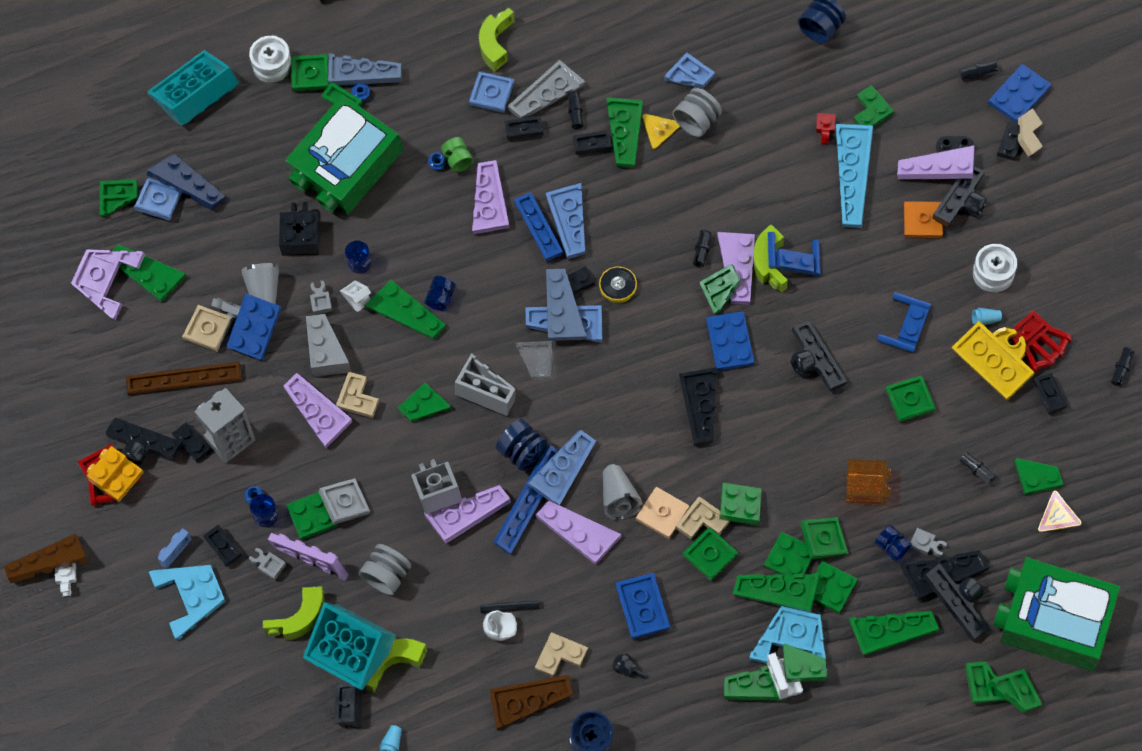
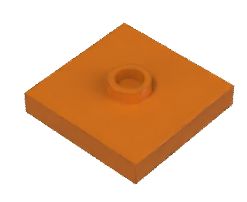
(919, 221)

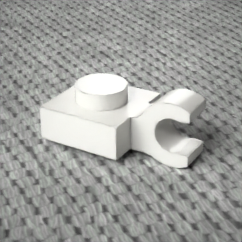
(65, 578)

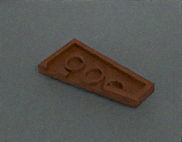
(45, 560)
(523, 699)

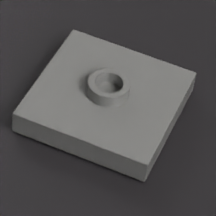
(344, 501)

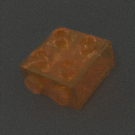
(867, 481)

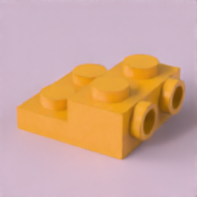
(114, 473)

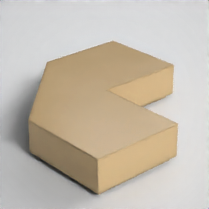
(1026, 138)

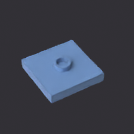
(491, 92)
(157, 199)

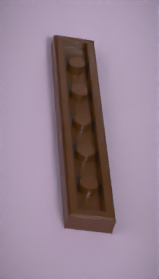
(183, 378)

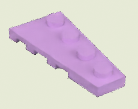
(941, 165)
(489, 201)
(738, 251)
(319, 411)
(460, 517)
(581, 533)
(328, 562)

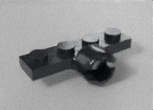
(961, 197)
(815, 357)
(142, 441)
(958, 599)

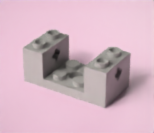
(228, 427)

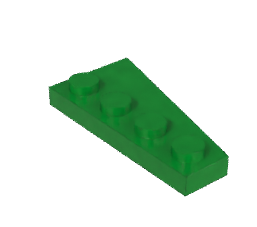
(625, 127)
(788, 591)

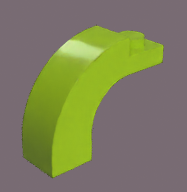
(491, 51)
(760, 260)
(303, 620)
(402, 651)

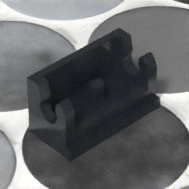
(348, 705)

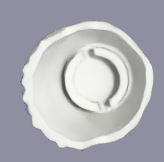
(499, 625)

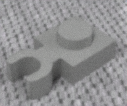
(320, 299)
(231, 308)
(924, 541)
(269, 564)

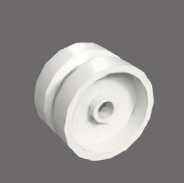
(270, 59)
(994, 268)

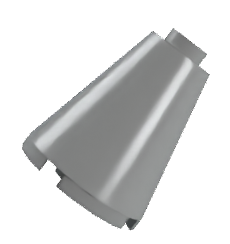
(262, 281)
(619, 495)

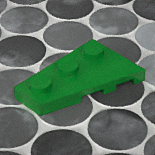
(751, 686)

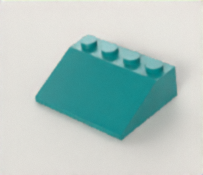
(193, 87)
(348, 645)

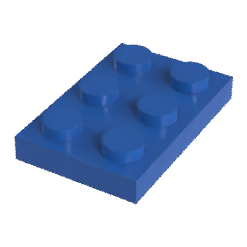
(1019, 93)
(254, 326)
(730, 341)
(642, 606)

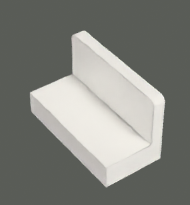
(777, 672)

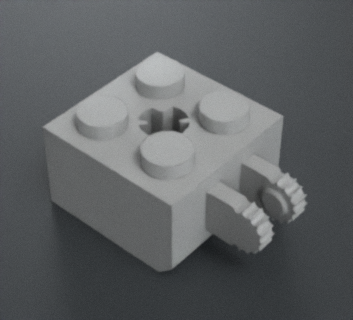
(436, 486)

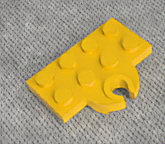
(995, 358)

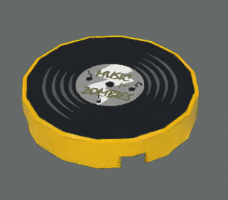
(618, 284)

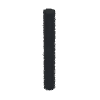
(510, 606)

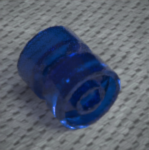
(358, 257)
(440, 293)
(264, 510)
(893, 543)

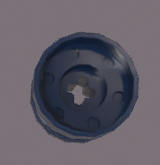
(821, 20)
(521, 444)
(591, 723)

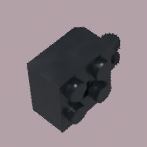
(299, 231)

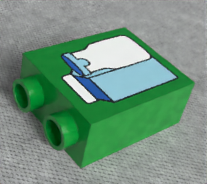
(343, 156)
(1057, 613)

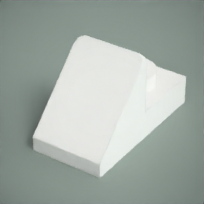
(356, 295)

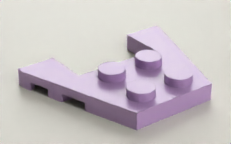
(98, 272)

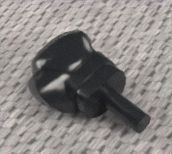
(624, 664)

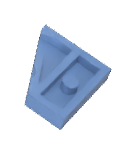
(690, 72)

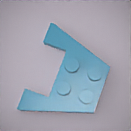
(198, 591)
(792, 628)

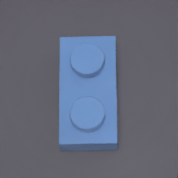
(176, 546)

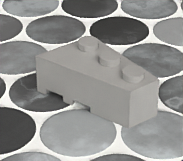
(324, 348)
(484, 387)

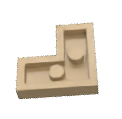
(353, 400)
(701, 514)
(558, 649)

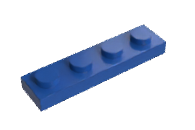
(538, 227)

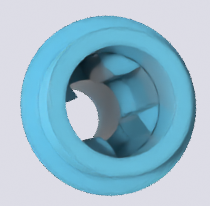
(986, 316)
(391, 740)

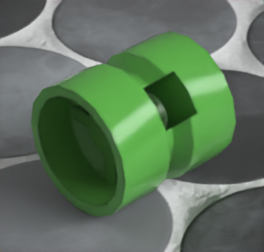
(457, 154)

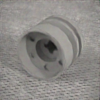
(697, 112)
(385, 569)

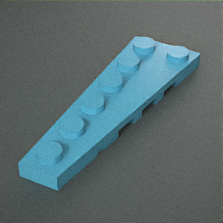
(853, 158)

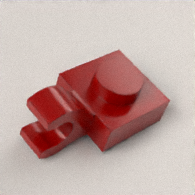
(825, 125)

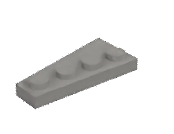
(546, 90)

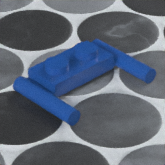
(793, 260)
(912, 324)

